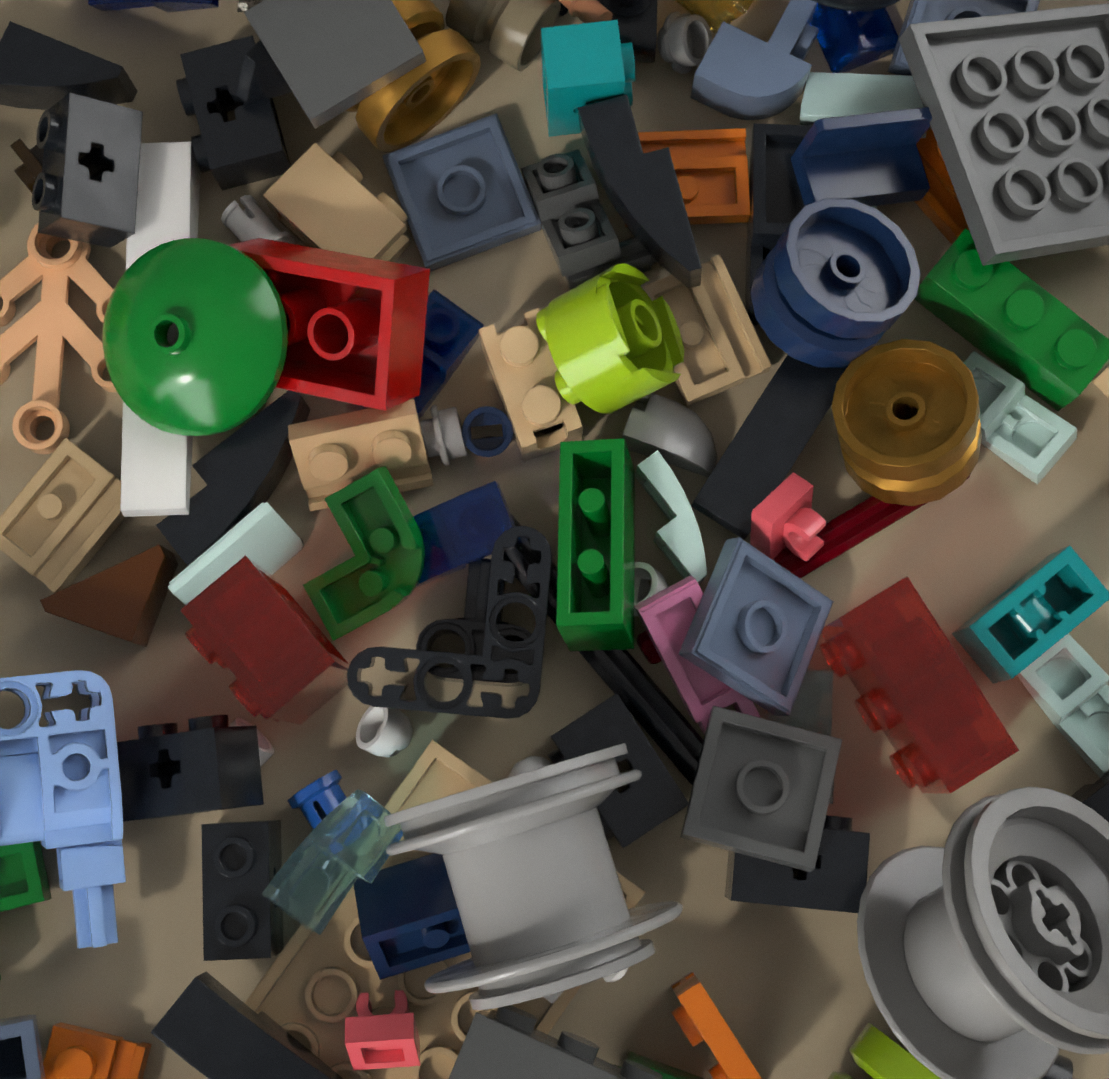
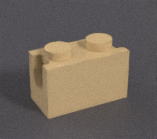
(332, 211)
(527, 387)

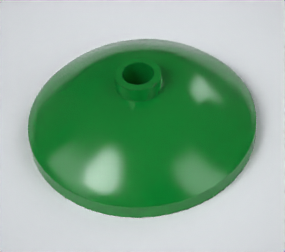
(227, 341)

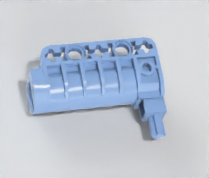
(66, 792)

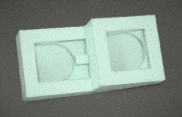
(1015, 424)
(680, 537)
(1074, 698)

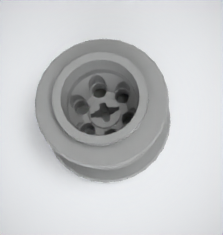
(534, 881)
(997, 940)

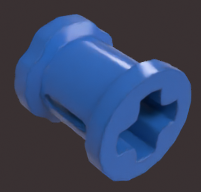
(319, 798)

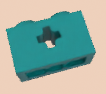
(582, 68)
(1032, 615)

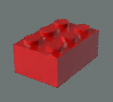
(349, 322)

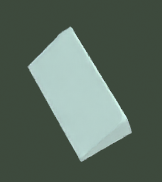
(855, 94)
(259, 536)

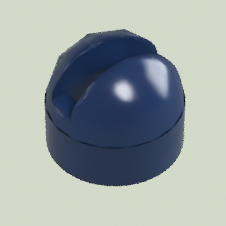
(489, 445)

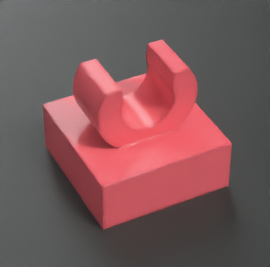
(787, 521)
(382, 1039)

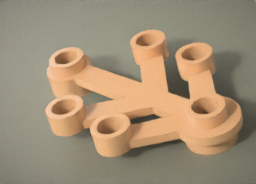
(50, 324)

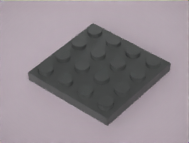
(1021, 124)

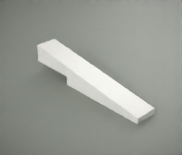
(154, 461)

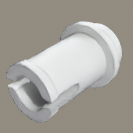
(252, 222)

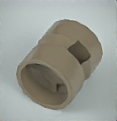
(508, 25)

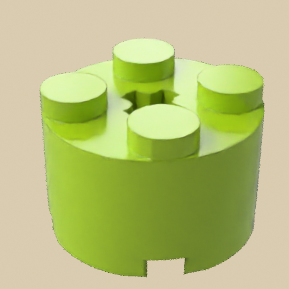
(611, 340)

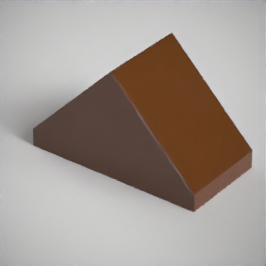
(120, 598)

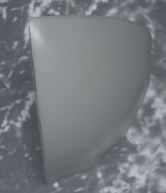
(673, 431)

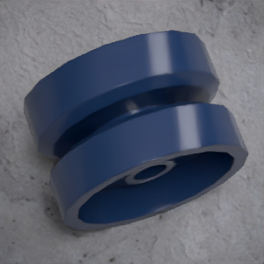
(834, 282)

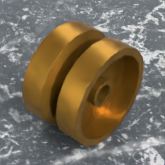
(427, 93)
(908, 421)

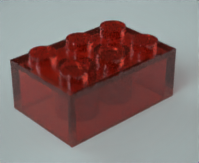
(267, 642)
(916, 691)

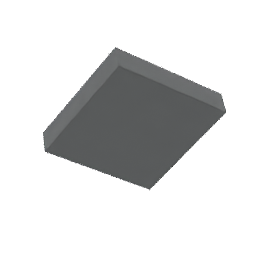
(335, 49)
(762, 789)

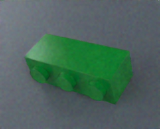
(1014, 323)
(596, 545)

